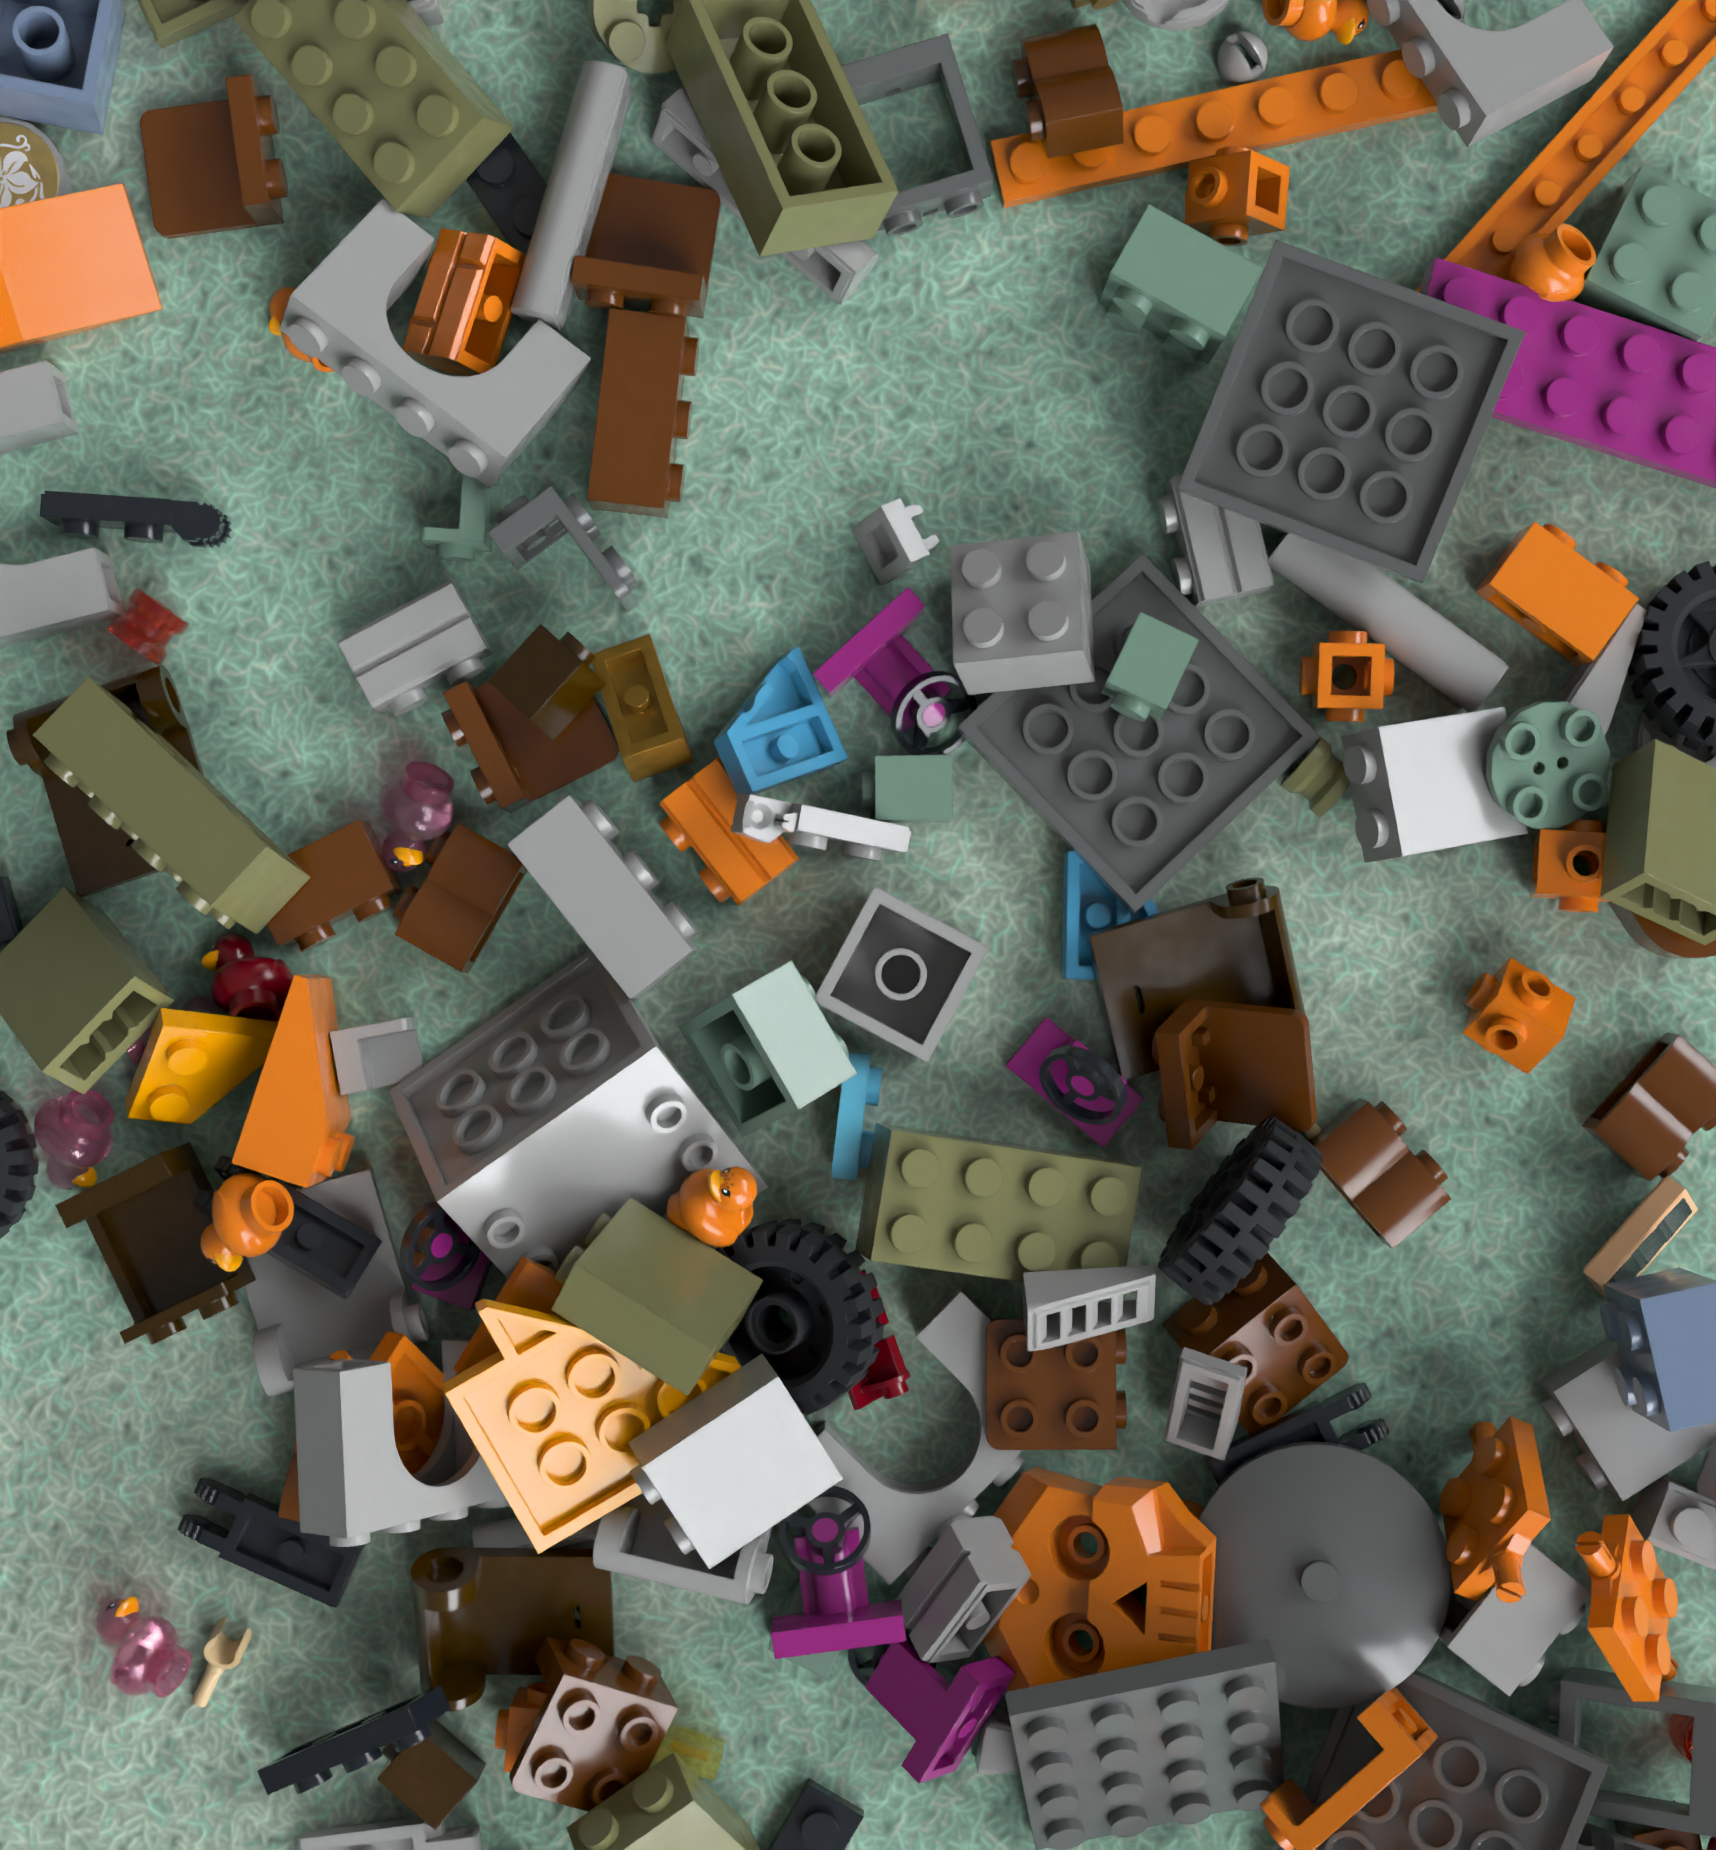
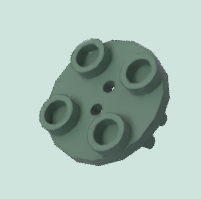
(1553, 793)

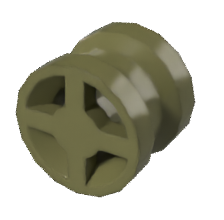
(1318, 777)

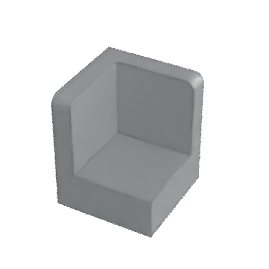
(376, 1054)

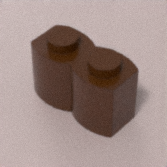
(1069, 91)
(459, 898)
(1657, 1108)
(1379, 1172)

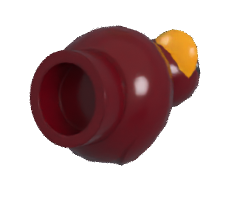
(245, 983)

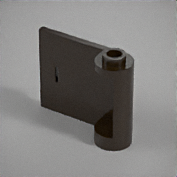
(95, 850)
(1206, 950)
(495, 1606)

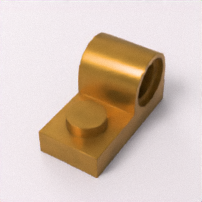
(641, 709)

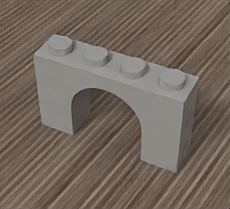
(1494, 76)
(473, 419)
(65, 589)
(350, 1459)
(909, 1513)

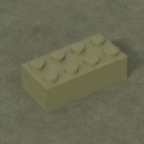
(382, 92)
(781, 122)
(168, 809)
(993, 1205)

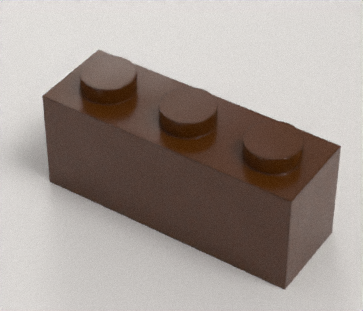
(642, 413)

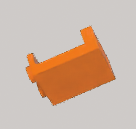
(1404, 1738)

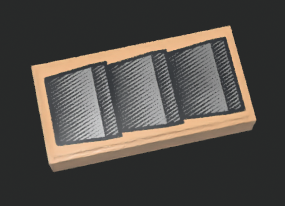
(1642, 1235)

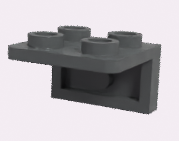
(532, 526)

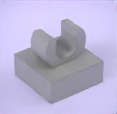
(892, 540)

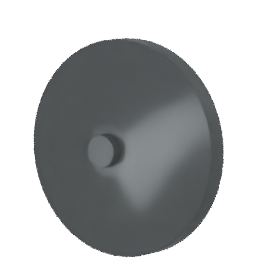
(1329, 1566)

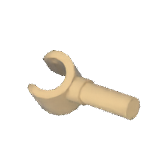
(221, 1655)

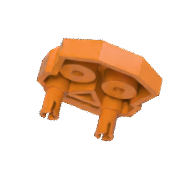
(1141, 1538)

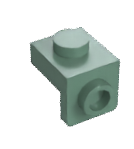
(477, 516)

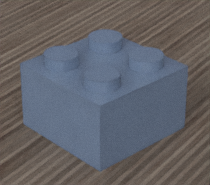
(59, 60)
(1665, 1346)

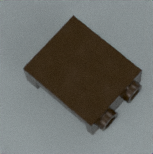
(153, 1243)

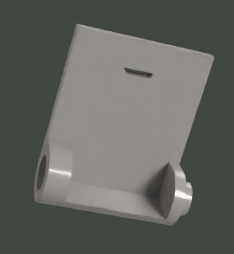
(307, 1323)
(638, 1544)

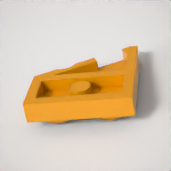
(194, 1063)

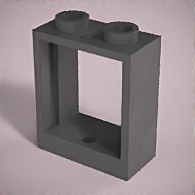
(906, 70)
(1674, 1698)

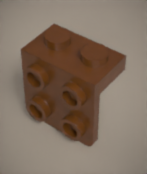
(215, 163)
(650, 248)
(515, 755)
(1233, 1068)
(1270, 1332)
(1054, 1394)
(594, 1726)

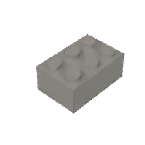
(606, 895)

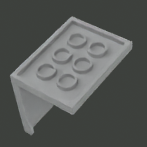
(557, 1120)

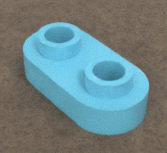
(853, 1143)

